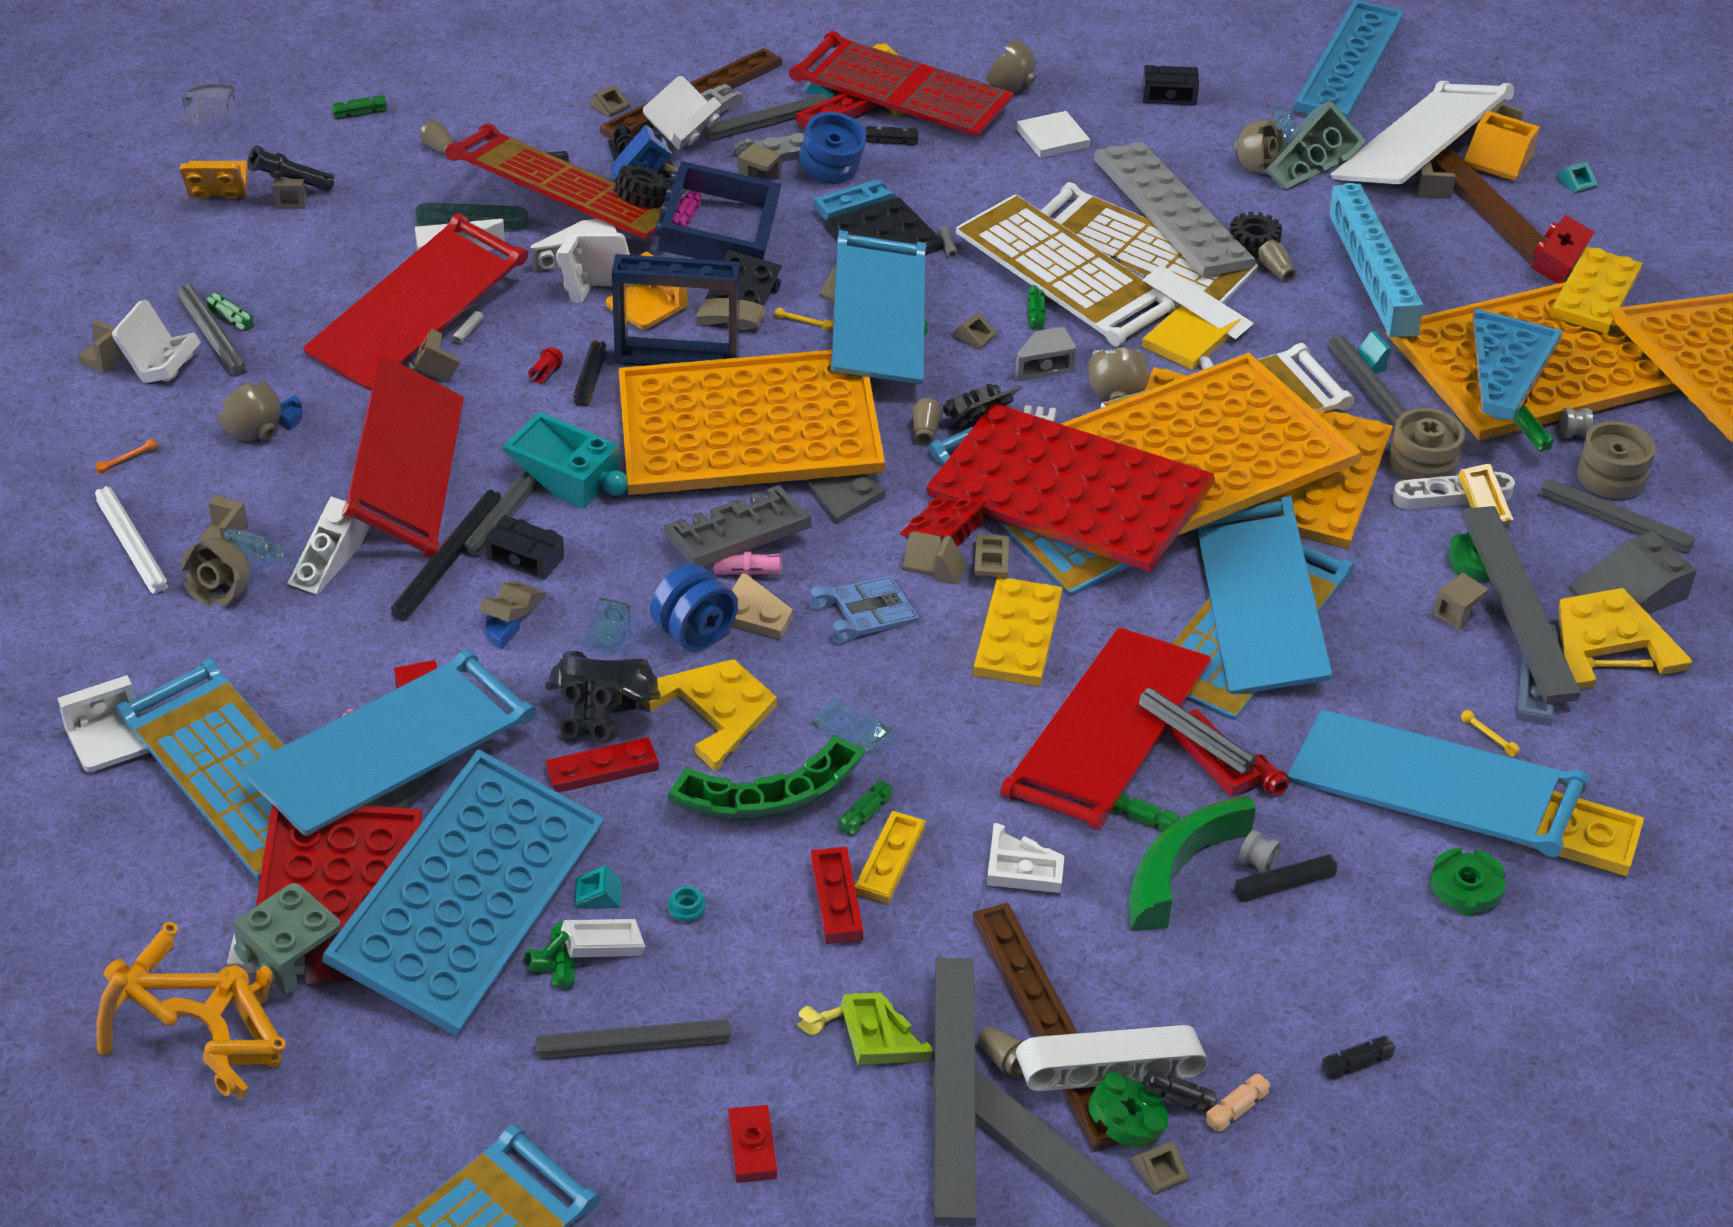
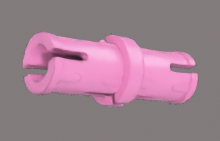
(749, 564)

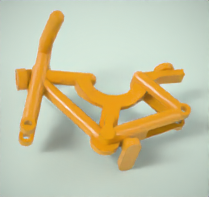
(229, 986)

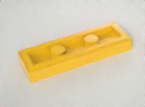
(890, 857)

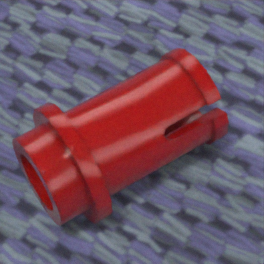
(549, 359)
(1273, 780)

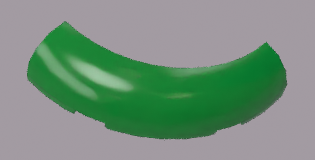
(770, 794)
(1150, 890)

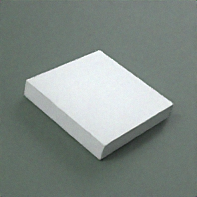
(1053, 134)

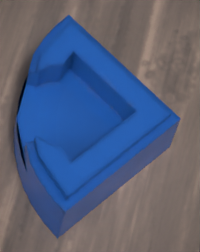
(291, 412)
(501, 631)

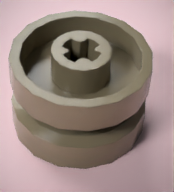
(1426, 444)
(1616, 460)

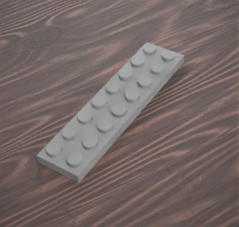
(1174, 209)

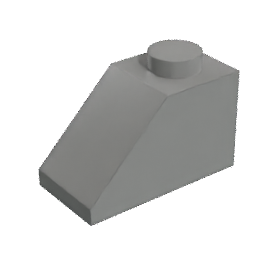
(1046, 354)

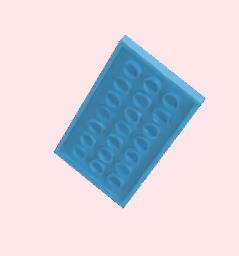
(464, 892)

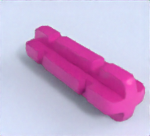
(687, 208)

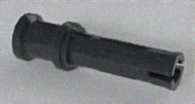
(279, 166)

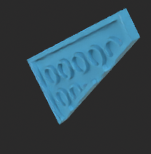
(1509, 360)

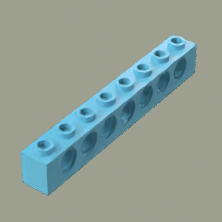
(1376, 261)

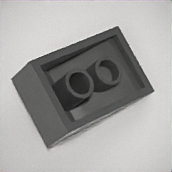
(1645, 569)

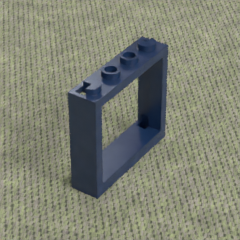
(718, 183)
(674, 273)

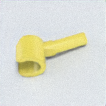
(814, 1022)

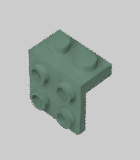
(282, 932)

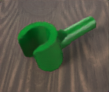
(542, 960)

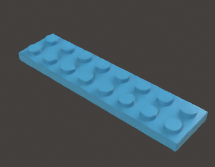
(1350, 58)

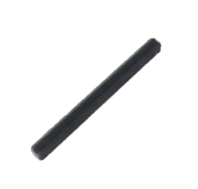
(443, 557)

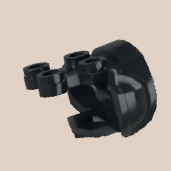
(600, 688)

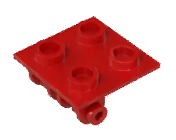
(948, 518)

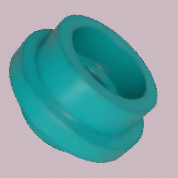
(686, 896)

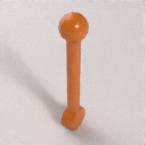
(103, 467)

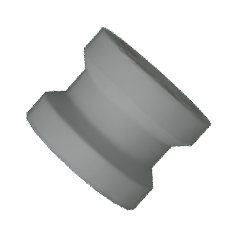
(1575, 422)
(1259, 851)

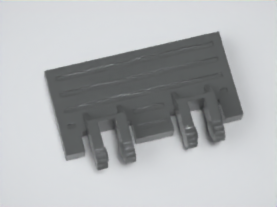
(738, 527)

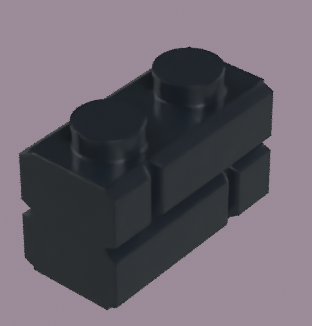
(1170, 85)
(524, 547)

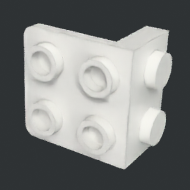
(681, 112)
(588, 261)
(150, 345)
(95, 726)

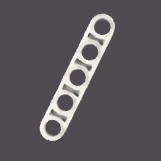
(1087, 1057)

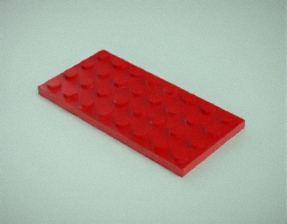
(1073, 486)

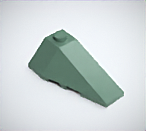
(1315, 145)

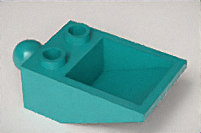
(567, 460)

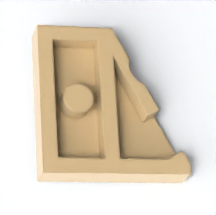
(760, 609)

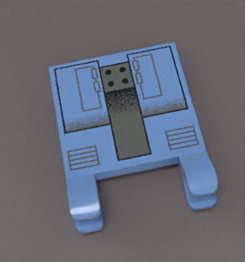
(867, 607)

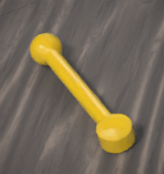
(826, 325)
(1620, 663)
(1511, 748)

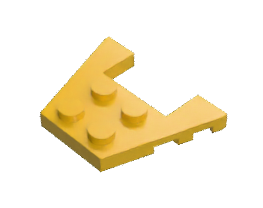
(1612, 624)
(725, 698)

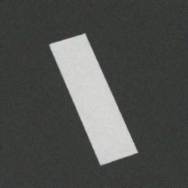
(1197, 300)

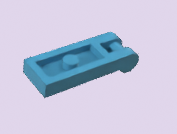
(852, 199)

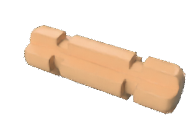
(1237, 1102)

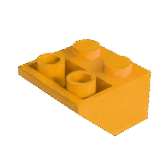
(1502, 145)

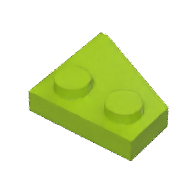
(879, 1032)

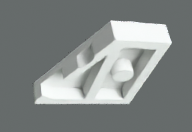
(1023, 864)

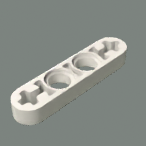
(1417, 492)

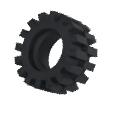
(641, 186)
(1255, 230)

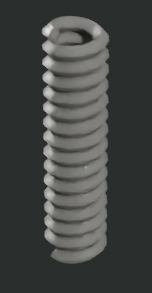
(948, 242)

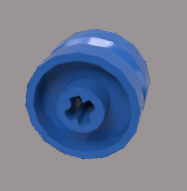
(832, 147)
(694, 607)

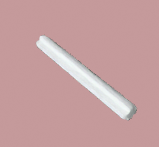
(131, 540)

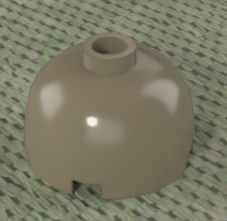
(1014, 68)
(1259, 145)
(1118, 373)
(250, 412)
(214, 565)

